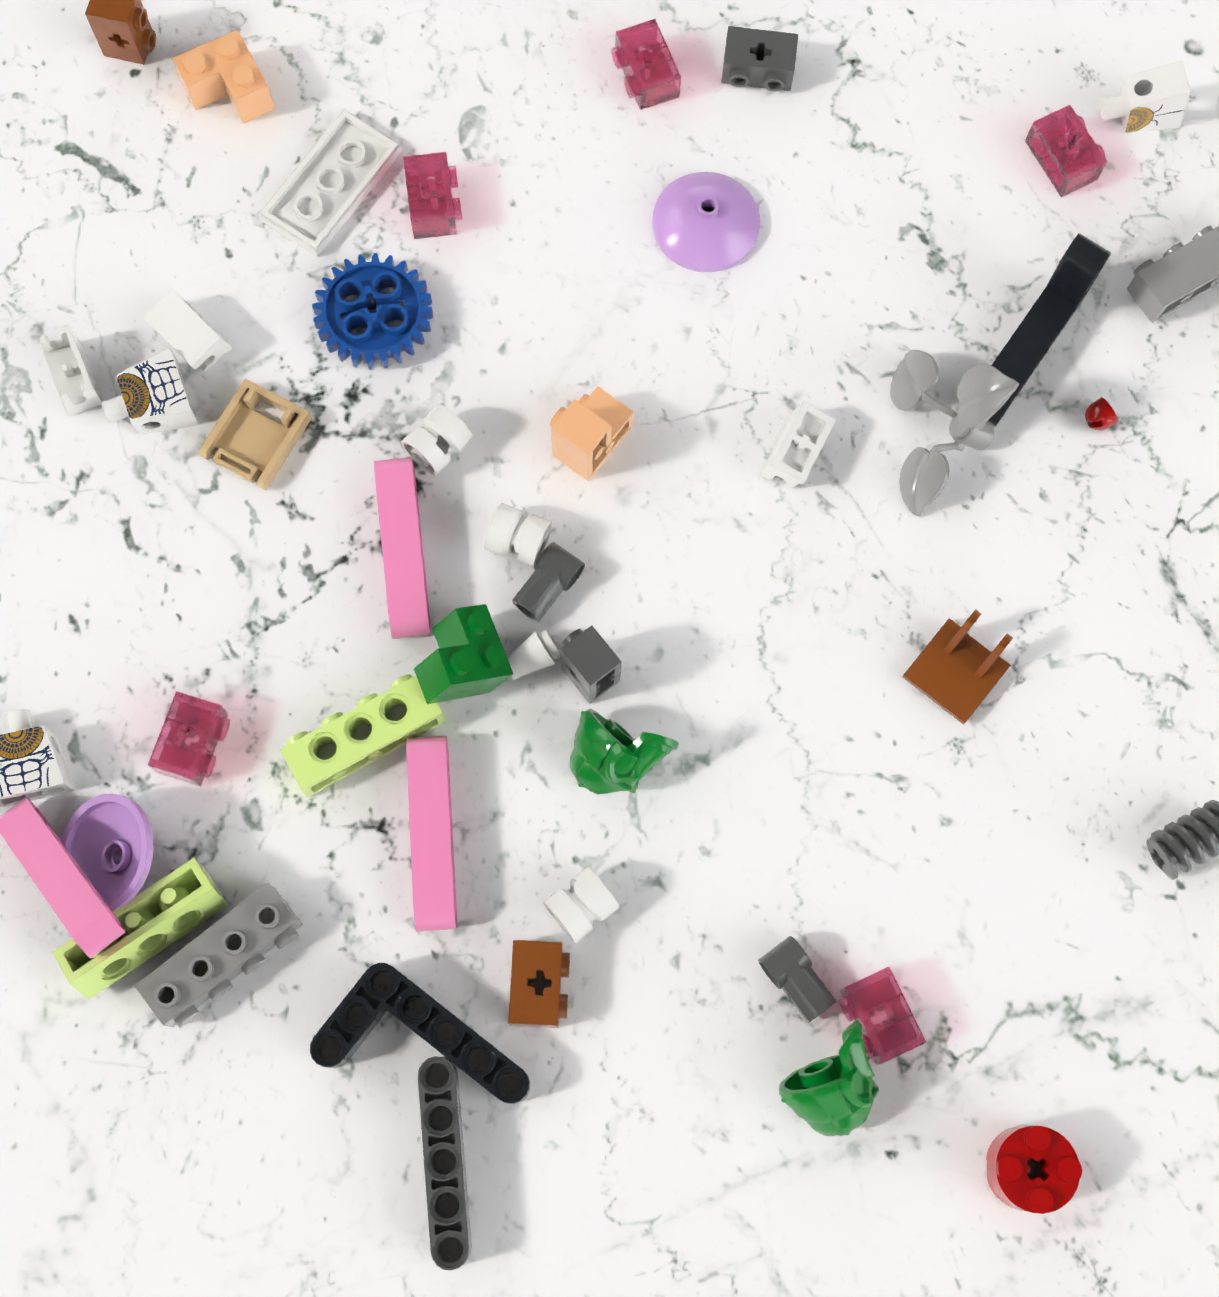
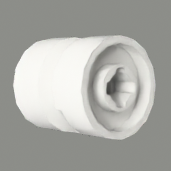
(445, 430)
(517, 535)
(581, 904)

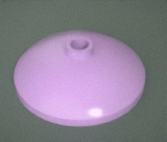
(702, 238)
(112, 846)

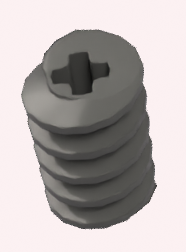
(1186, 840)

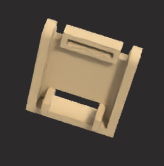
(252, 442)

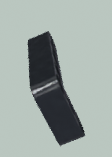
(1050, 314)
(425, 1026)

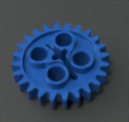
(379, 340)

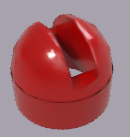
(1100, 415)

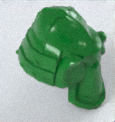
(608, 756)
(836, 1090)

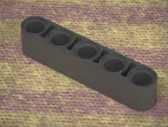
(436, 1182)

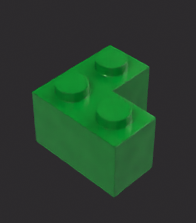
(467, 659)

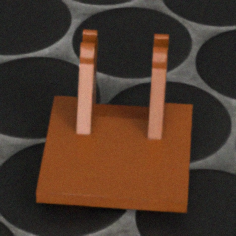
(958, 669)

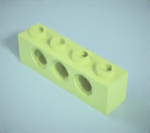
(351, 754)
(151, 924)

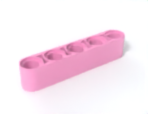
(402, 548)
(431, 834)
(59, 878)

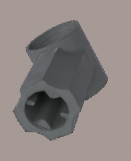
(553, 573)
(791, 970)

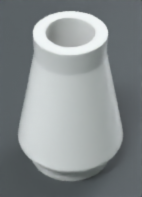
(534, 654)

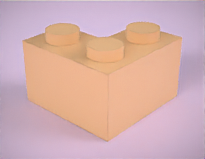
(225, 70)
(589, 431)

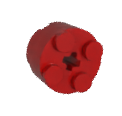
(1056, 1168)

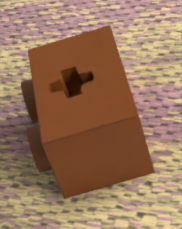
(121, 29)
(527, 961)

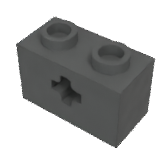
(759, 58)
(590, 663)

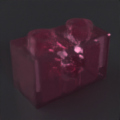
(647, 64)
(1066, 150)
(426, 177)
(186, 719)
(900, 1028)

